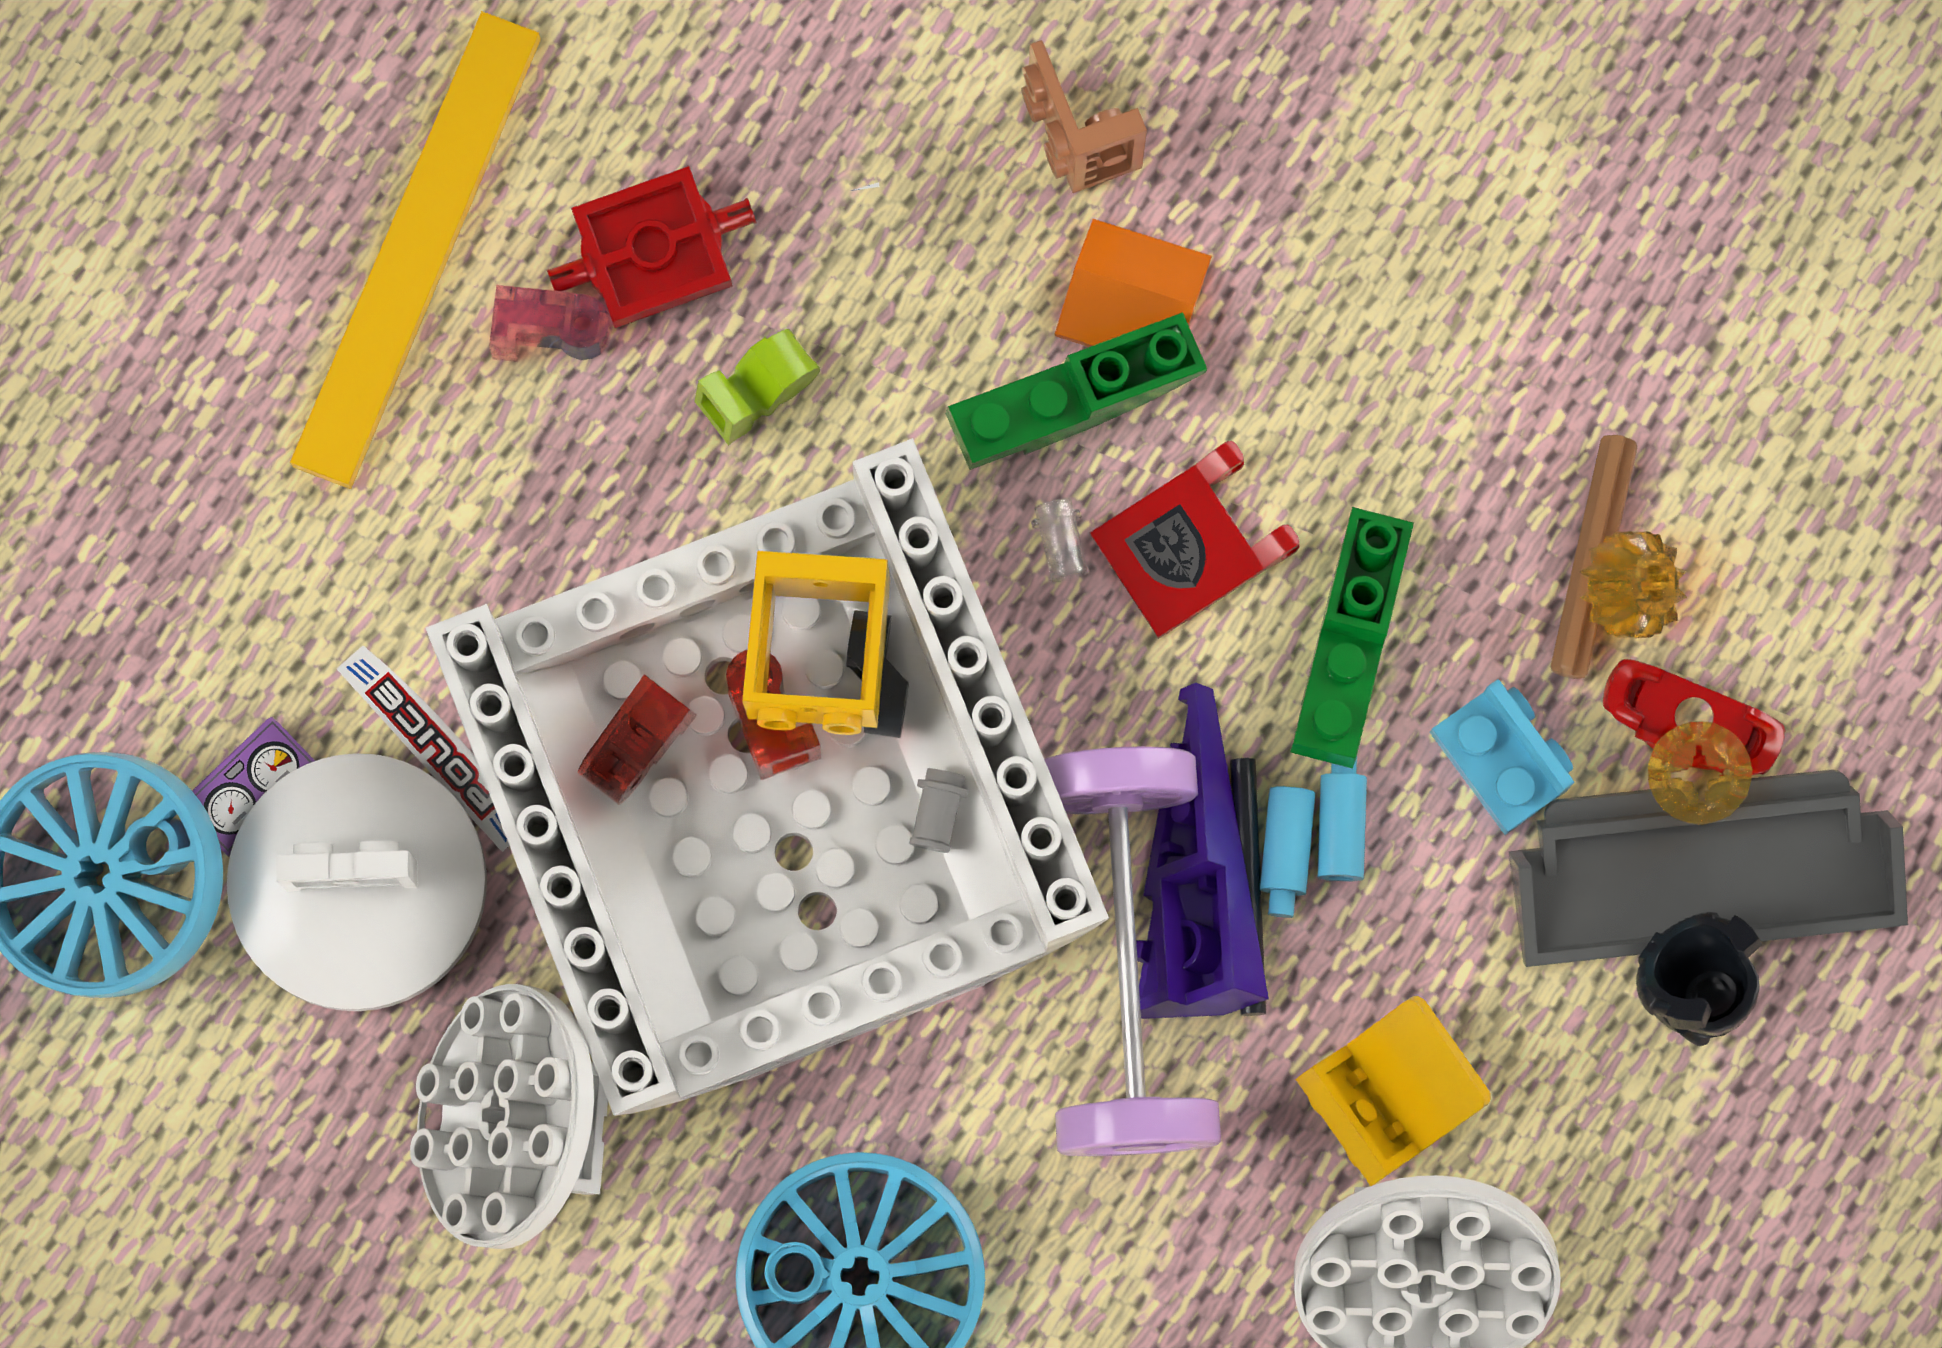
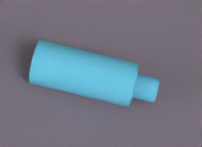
(1342, 824)
(1287, 847)

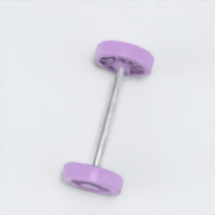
(1119, 783)

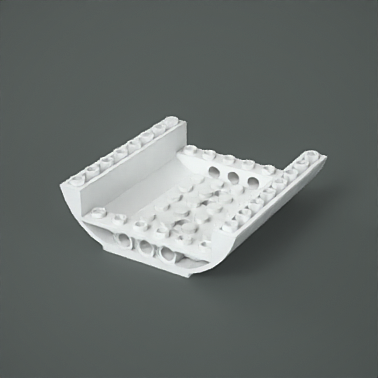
(673, 904)

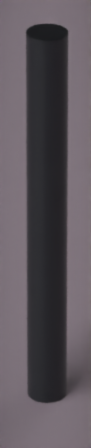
(1246, 809)

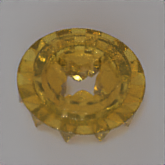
(1676, 752)

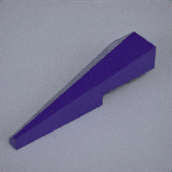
(1202, 926)

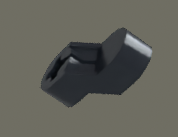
(893, 685)

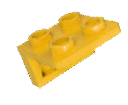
(1395, 1089)

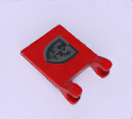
(1182, 547)

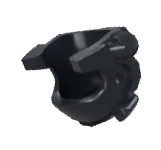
(1700, 976)

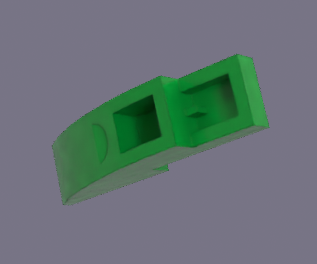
(1078, 393)
(1352, 637)

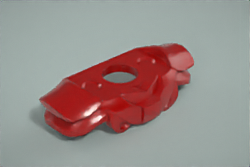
(1647, 702)

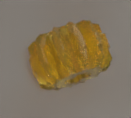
(1633, 584)

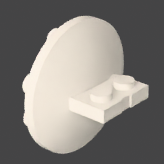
(356, 882)
(515, 1117)
(1427, 1268)

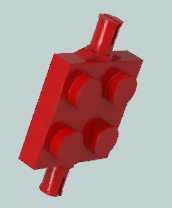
(652, 247)

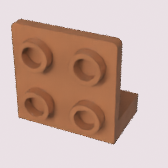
(1089, 155)

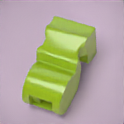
(762, 380)

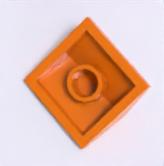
(1128, 283)

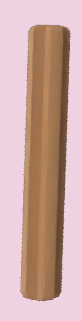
(1600, 519)

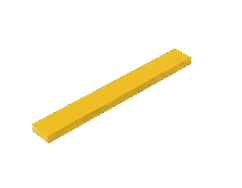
(415, 250)

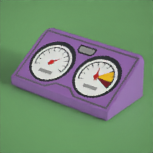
(246, 775)

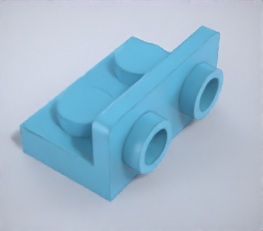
(1504, 755)

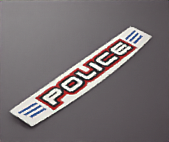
(425, 737)

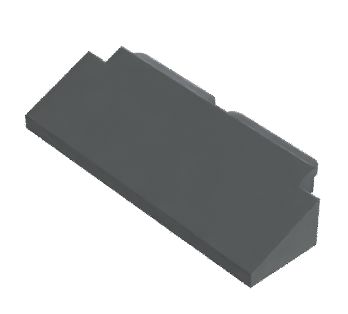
(1784, 862)

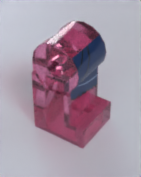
(547, 320)

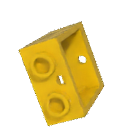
(818, 579)

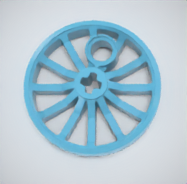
(126, 855)
(829, 1272)

